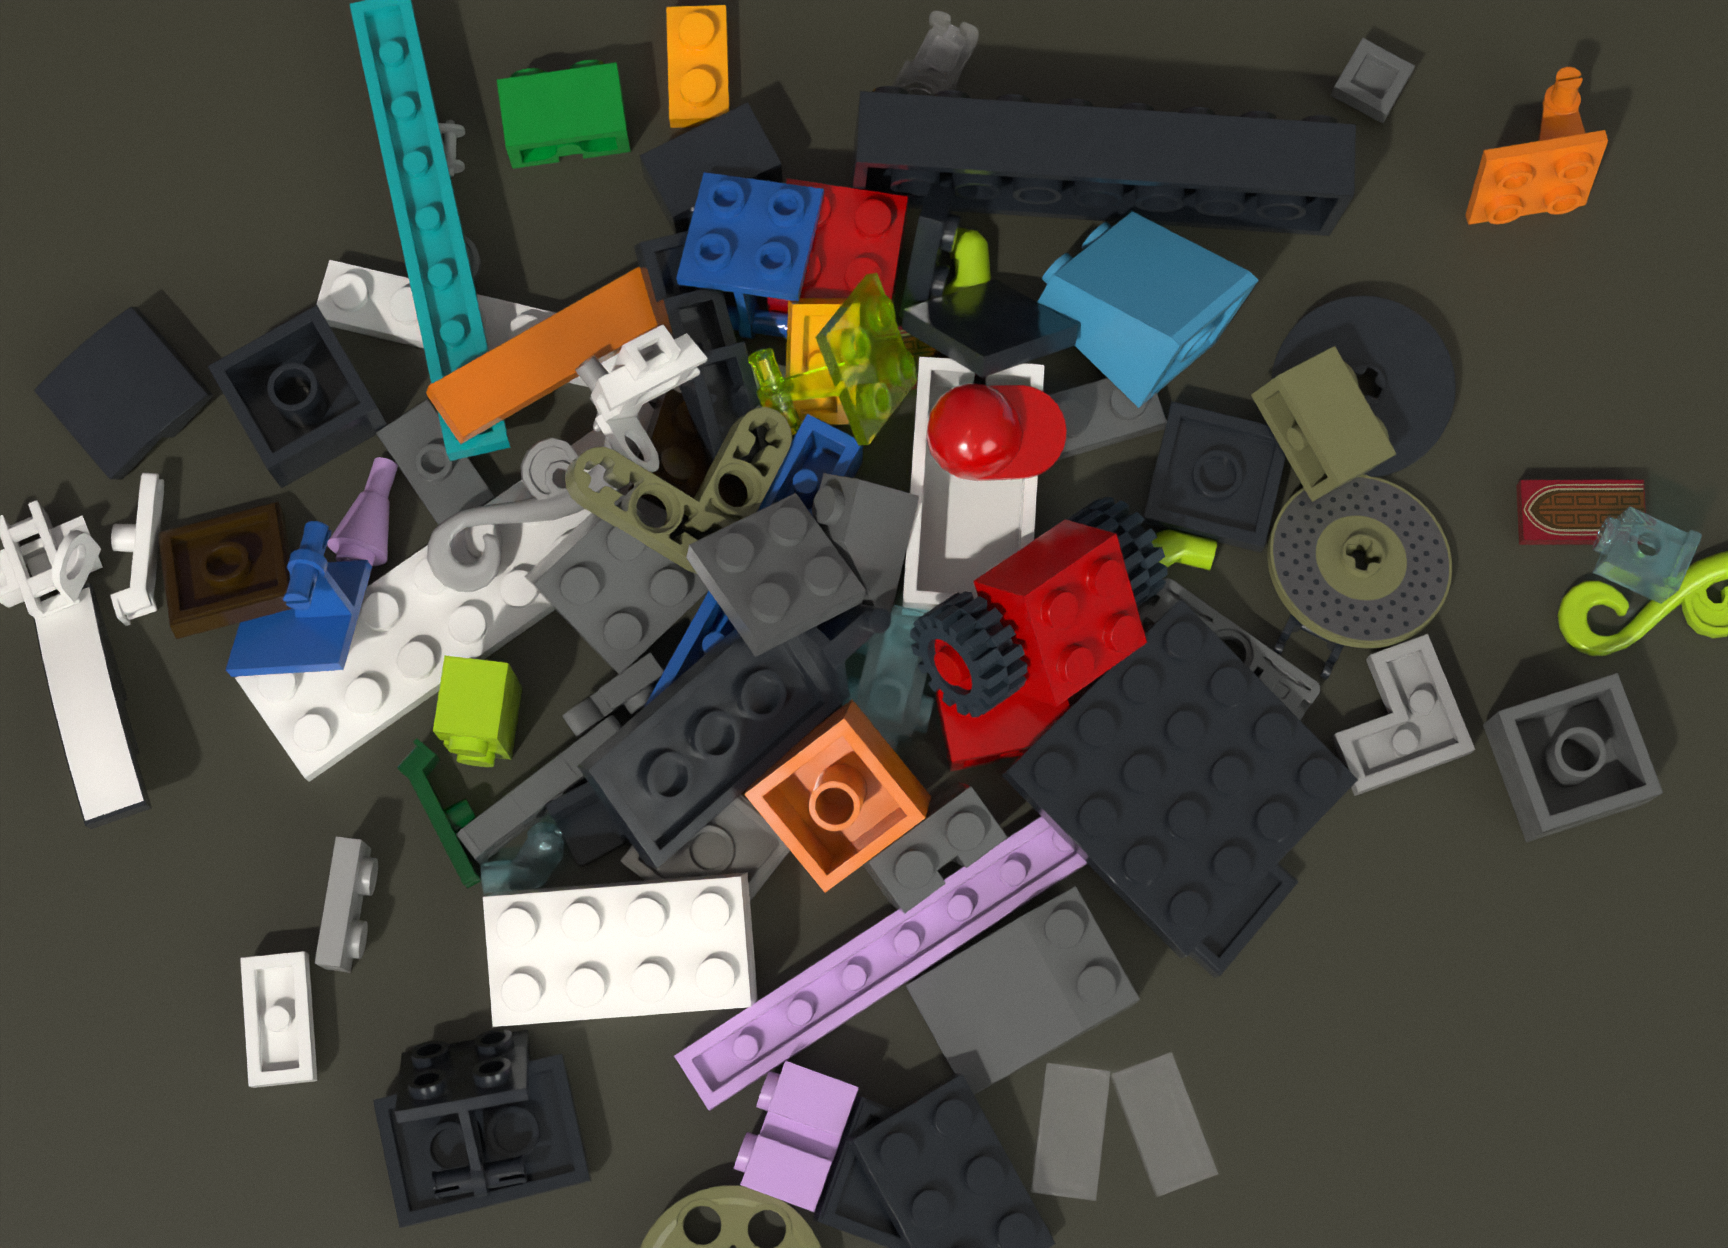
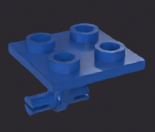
(753, 243)
(323, 616)

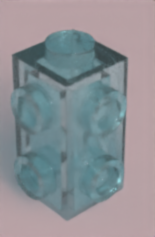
(892, 682)

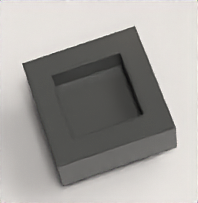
(1372, 80)

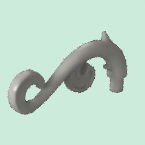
(547, 505)

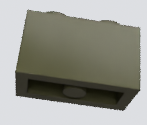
(1323, 423)

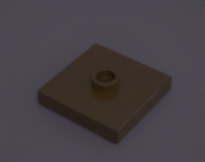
(225, 569)

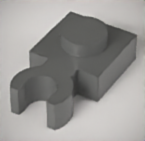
(628, 690)

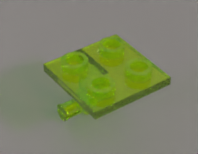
(862, 360)

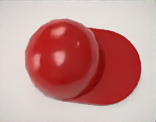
(995, 432)

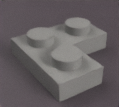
(1420, 724)

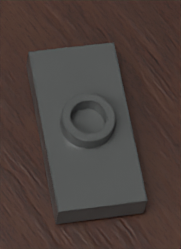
(421, 455)

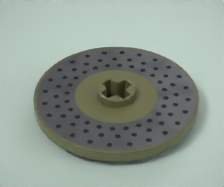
(1318, 576)

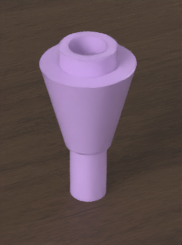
(366, 524)

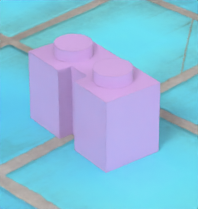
(797, 1136)

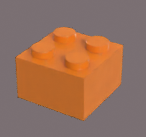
(839, 796)

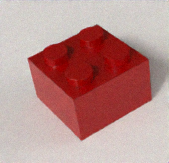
(854, 237)

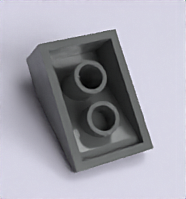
(1023, 991)

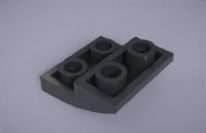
(123, 392)

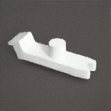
(144, 543)

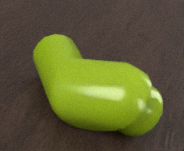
(970, 261)
(1185, 549)

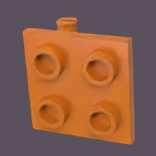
(1543, 174)

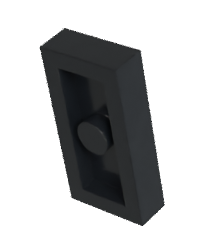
(934, 233)

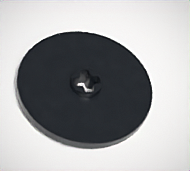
(1401, 354)

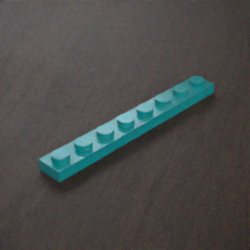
(423, 200)

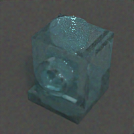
(1626, 565)

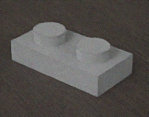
(341, 930)

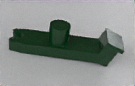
(446, 821)

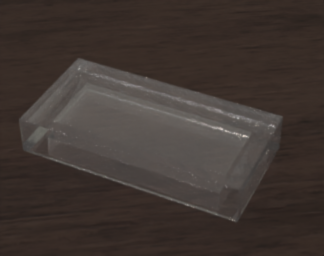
(1163, 1124)
(1070, 1132)

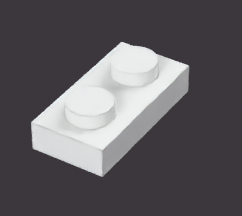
(278, 1019)

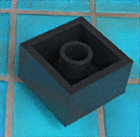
(298, 396)

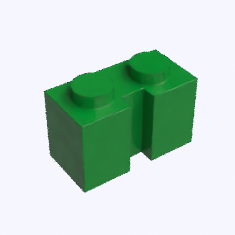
(563, 113)

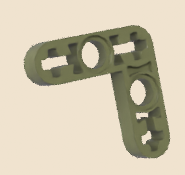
(707, 508)

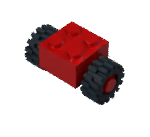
(1045, 614)

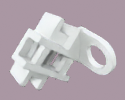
(641, 373)
(55, 560)

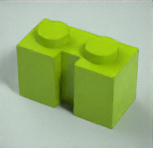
(477, 710)

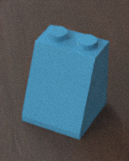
(1144, 302)

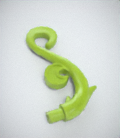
(1700, 612)

